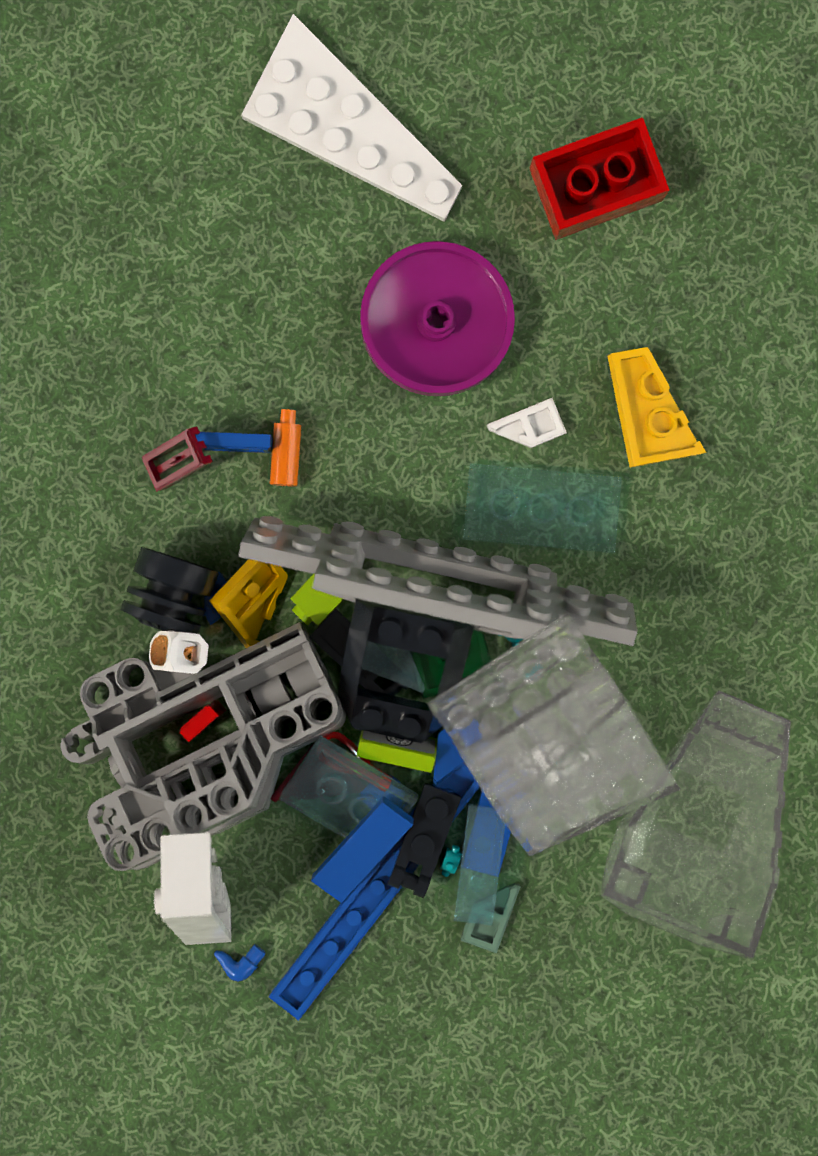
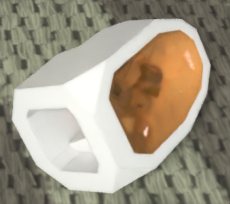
(178, 652)

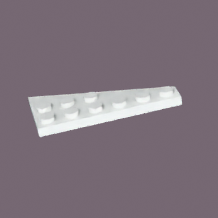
(330, 114)

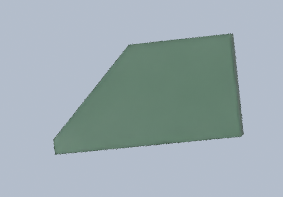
(490, 936)

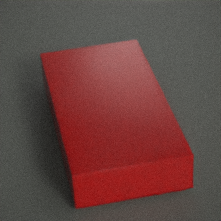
(202, 720)

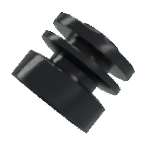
(169, 591)

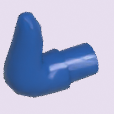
(245, 967)

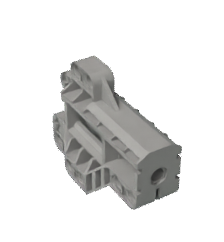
(250, 755)

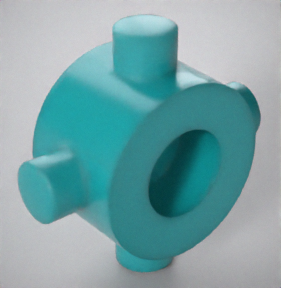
(450, 860)

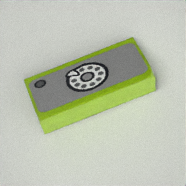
(398, 751)

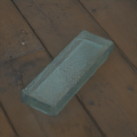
(479, 865)

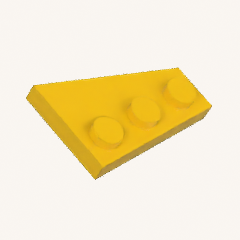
(648, 414)

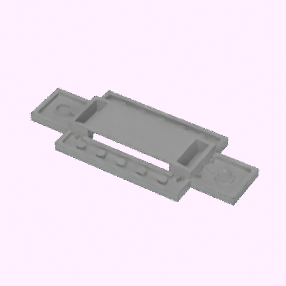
(339, 571)

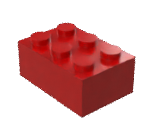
(599, 178)

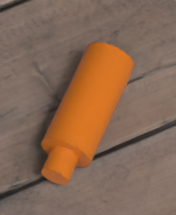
(285, 450)

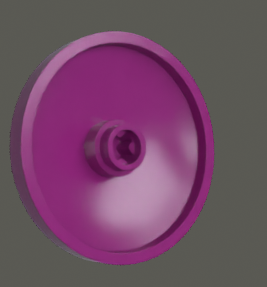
(437, 318)

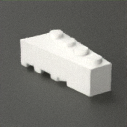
(192, 890)

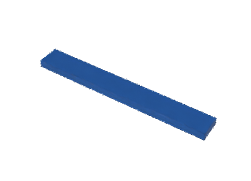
(352, 919)

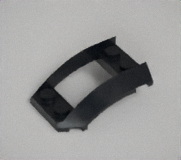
(407, 631)

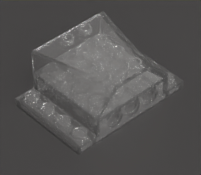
(552, 739)

